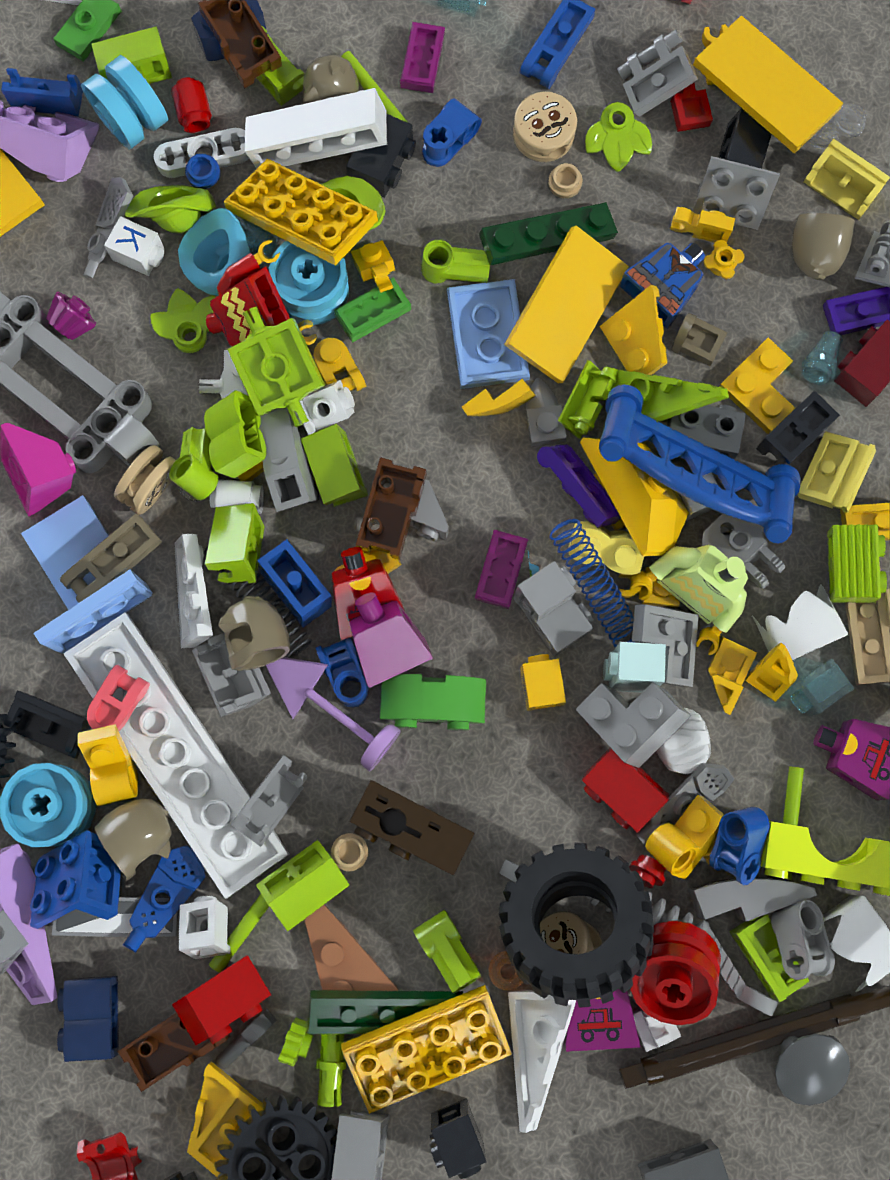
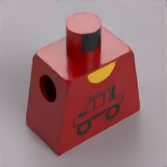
(356, 580)

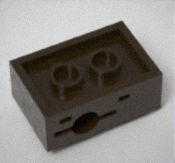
(410, 828)

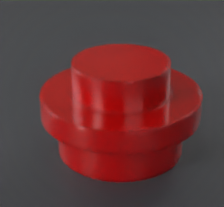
(649, 870)

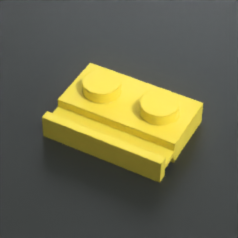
(836, 471)

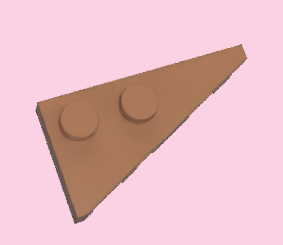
(340, 958)

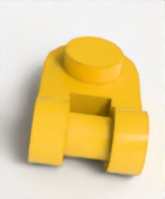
(333, 358)

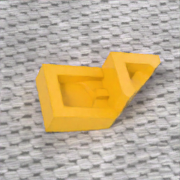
(485, 404)
(729, 671)
(774, 673)

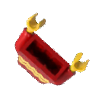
(245, 287)

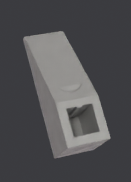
(286, 462)

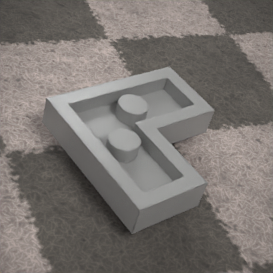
(675, 630)

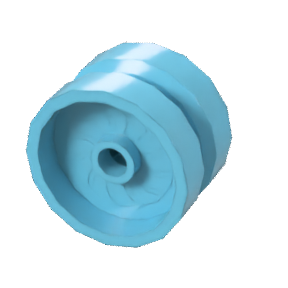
(125, 102)
(309, 284)
(42, 825)

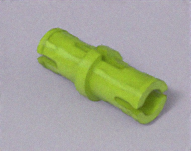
(330, 1070)

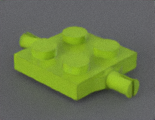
(276, 367)

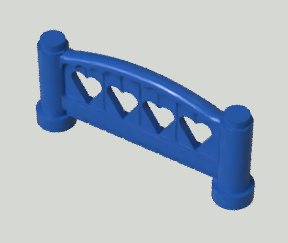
(772, 492)

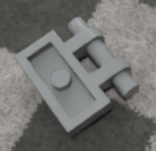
(662, 79)

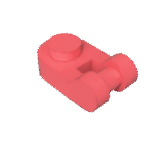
(108, 710)

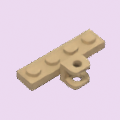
(870, 639)

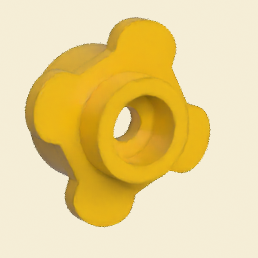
(721, 268)

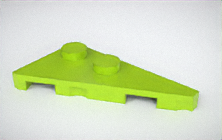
(669, 396)

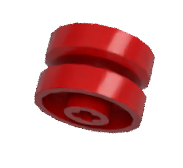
(679, 975)

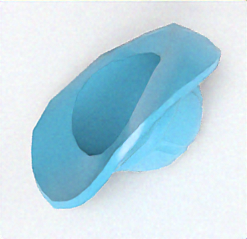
(209, 246)

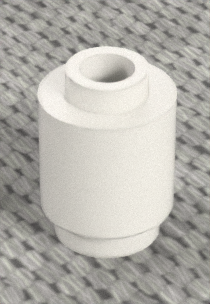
(237, 493)

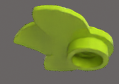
(617, 140)
(182, 317)

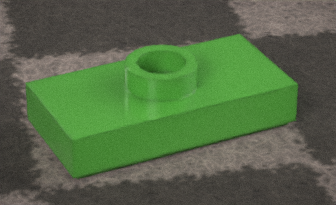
(86, 26)
(372, 311)

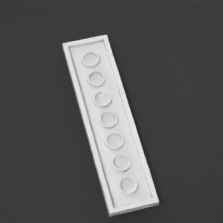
(178, 757)

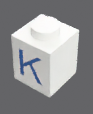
(135, 246)

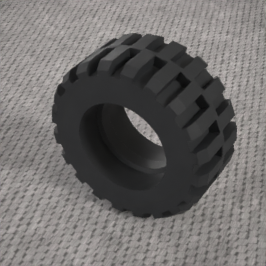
(577, 874)

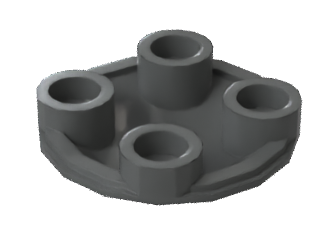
(812, 1068)

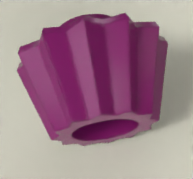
(70, 316)

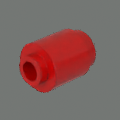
(191, 105)

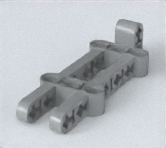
(129, 435)

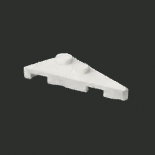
(537, 1040)

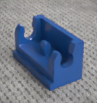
(44, 94)

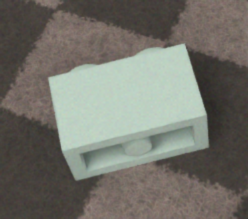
(635, 666)

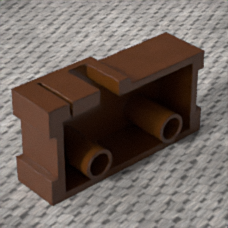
(240, 38)
(391, 507)
(169, 1050)

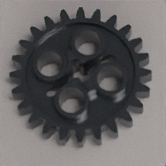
(305, 1137)

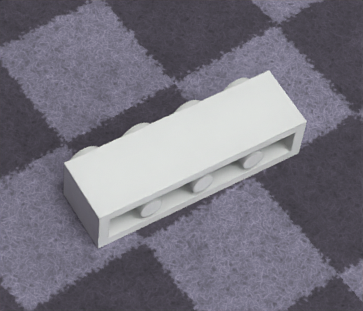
(317, 129)

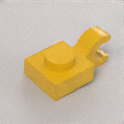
(375, 263)

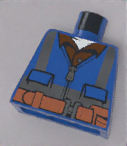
(673, 274)

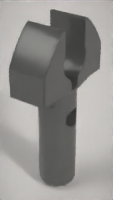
(245, 1039)

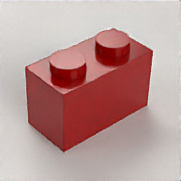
(624, 789)
(221, 1001)

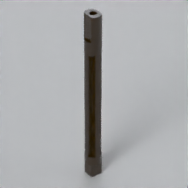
(753, 1038)

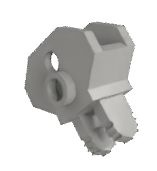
(745, 543)

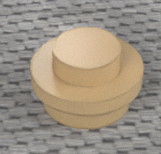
(565, 181)
(349, 852)

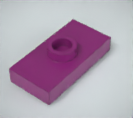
(422, 57)
(501, 569)

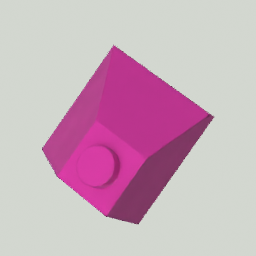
(35, 467)

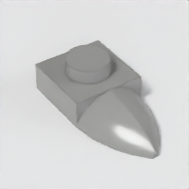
(543, 416)

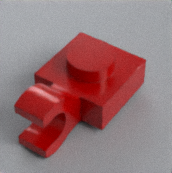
(691, 109)

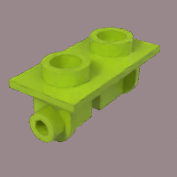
(583, 403)

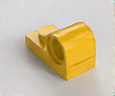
(110, 764)
(685, 843)

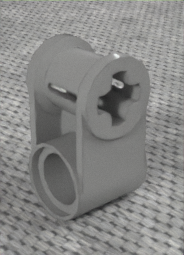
(799, 937)

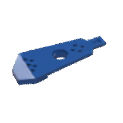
(174, 885)

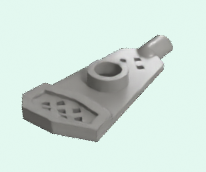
(706, 781)

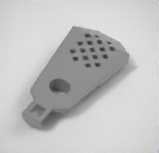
(114, 205)

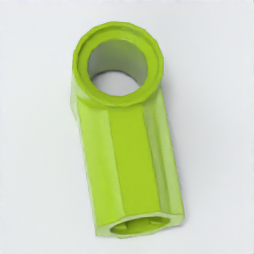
(459, 264)
(193, 467)
(443, 945)

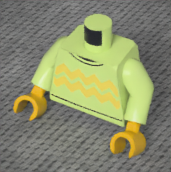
(704, 583)

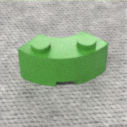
(436, 700)

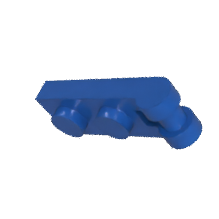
(557, 41)

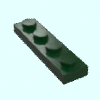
(544, 233)
(366, 1010)

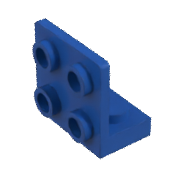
(73, 878)

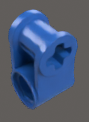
(449, 133)
(344, 667)
(739, 849)

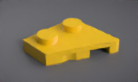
(637, 333)
(216, 1111)

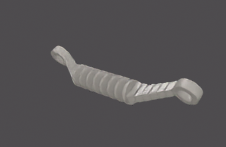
(727, 971)

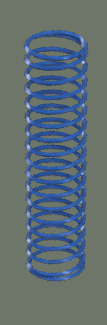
(594, 580)

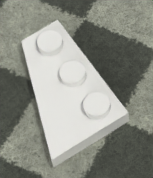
(191, 589)

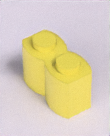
(614, 547)

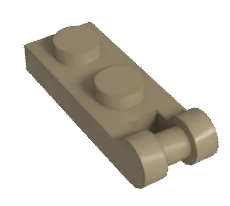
(112, 557)

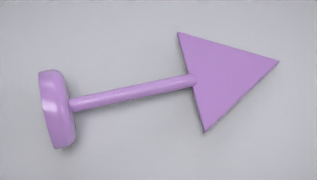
(296, 683)

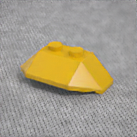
(646, 506)

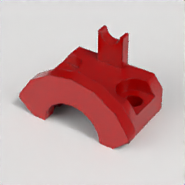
(112, 1163)

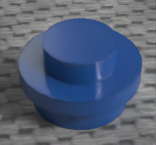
(202, 171)

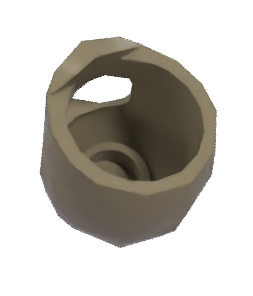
(328, 78)
(821, 243)
(254, 634)
(134, 834)

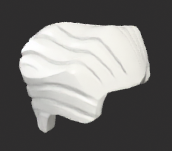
(686, 746)

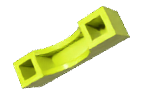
(792, 850)

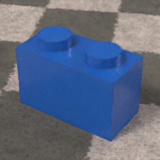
(295, 583)

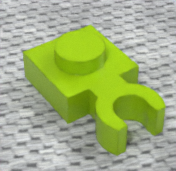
(296, 1042)

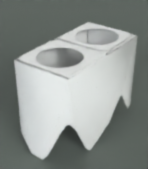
(809, 625)
(861, 937)

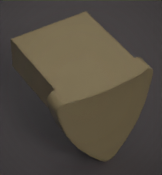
(698, 339)

